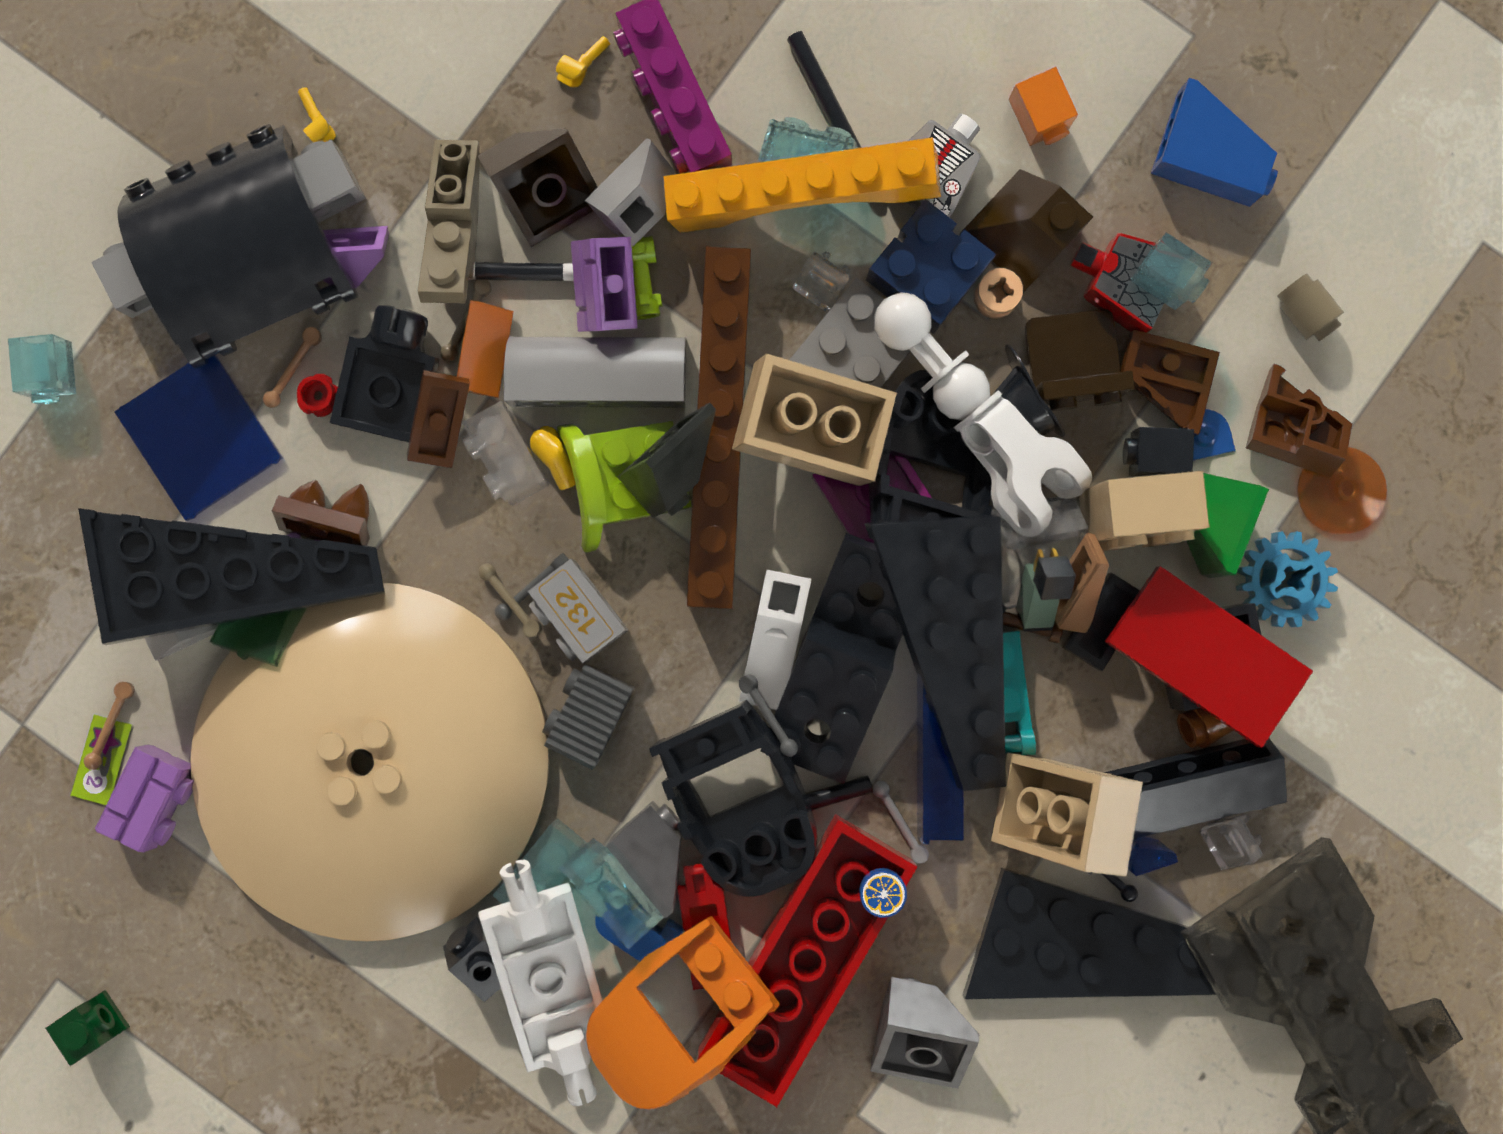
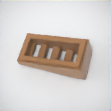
(1090, 571)

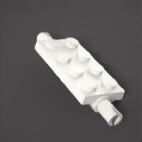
(545, 976)

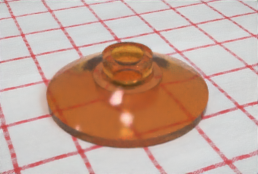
(1330, 508)

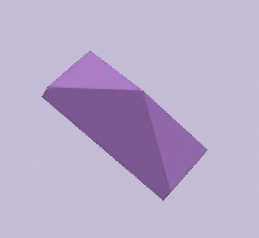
(358, 249)

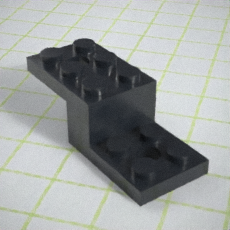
(841, 664)

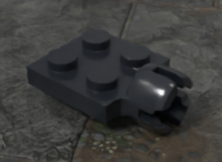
(384, 375)

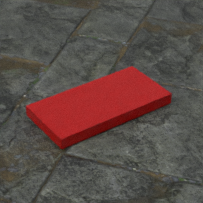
(1209, 656)

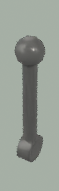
(504, 612)
(749, 685)

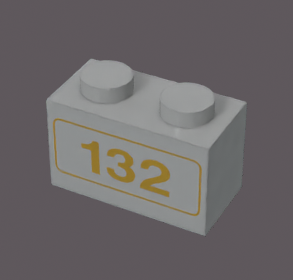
(576, 611)

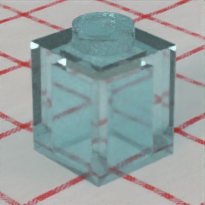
(1172, 272)
(42, 367)

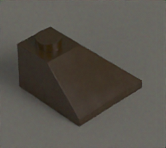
(540, 181)
(1028, 225)

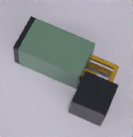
(1041, 590)

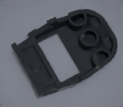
(928, 437)
(757, 841)

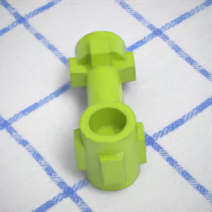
(646, 302)

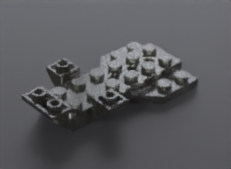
(1355, 1053)

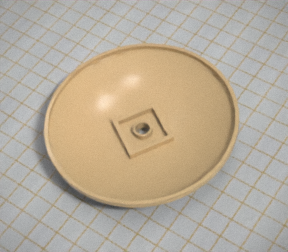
(449, 784)

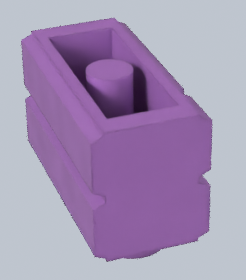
(604, 284)
(146, 799)

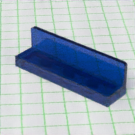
(938, 798)

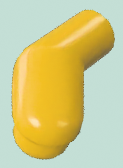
(550, 451)

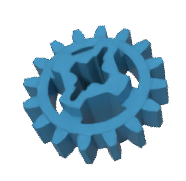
(1274, 566)

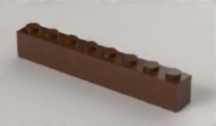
(723, 386)

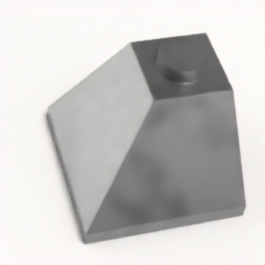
(651, 854)
(922, 1035)

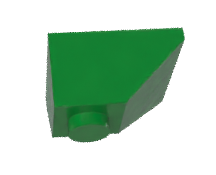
(1232, 515)

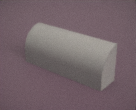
(595, 372)

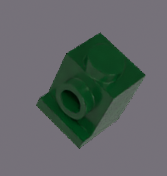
(87, 1027)

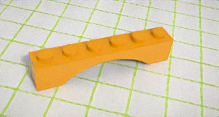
(864, 174)

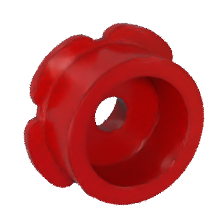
(306, 395)

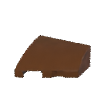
(1298, 427)

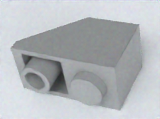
(633, 194)

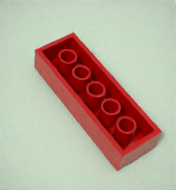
(809, 957)

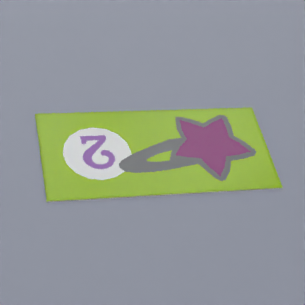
(99, 783)

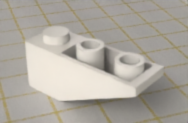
(776, 634)

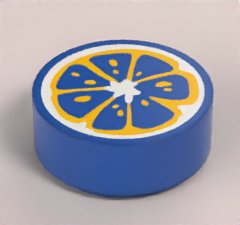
(883, 893)

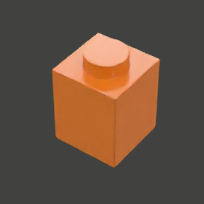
(1043, 107)

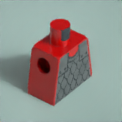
(1111, 283)

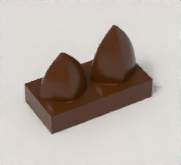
(437, 419)
(307, 516)

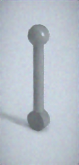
(918, 852)

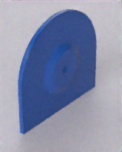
(1214, 436)

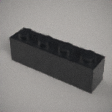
(1206, 785)

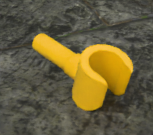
(572, 71)
(318, 129)

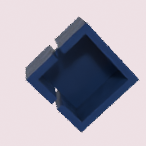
(931, 262)

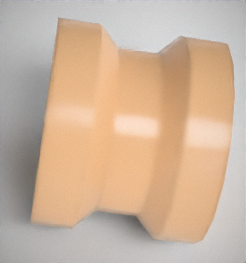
(995, 303)

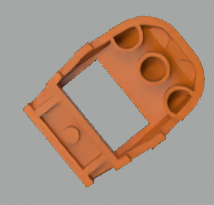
(638, 1048)

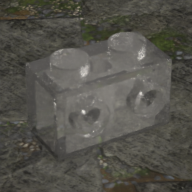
(505, 453)

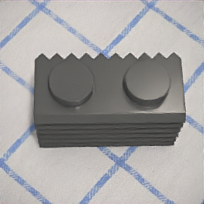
(588, 715)

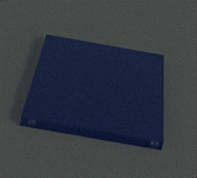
(198, 436)

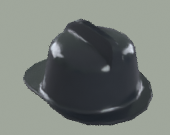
(1022, 393)

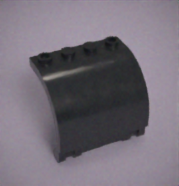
(229, 245)

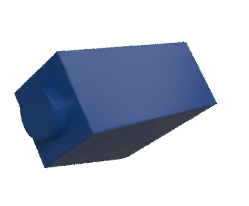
(1213, 149)

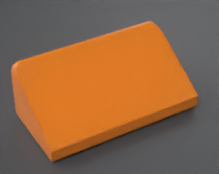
(484, 347)

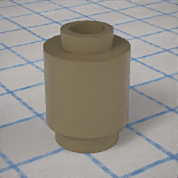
(1310, 308)

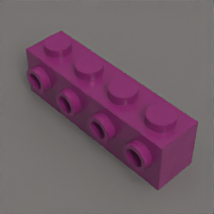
(672, 87)

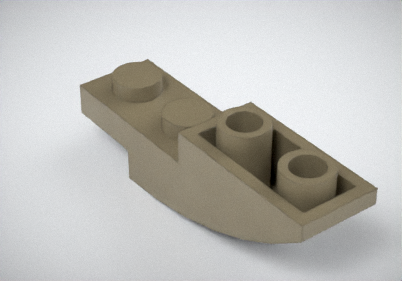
(451, 222)

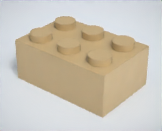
(814, 420)
(1145, 510)
(1067, 814)

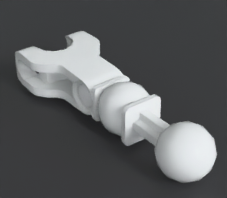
(990, 425)

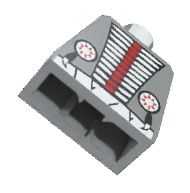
(955, 159)

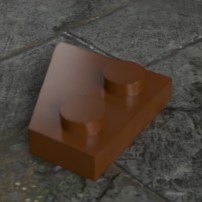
(1171, 376)

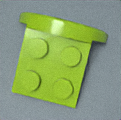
(596, 465)

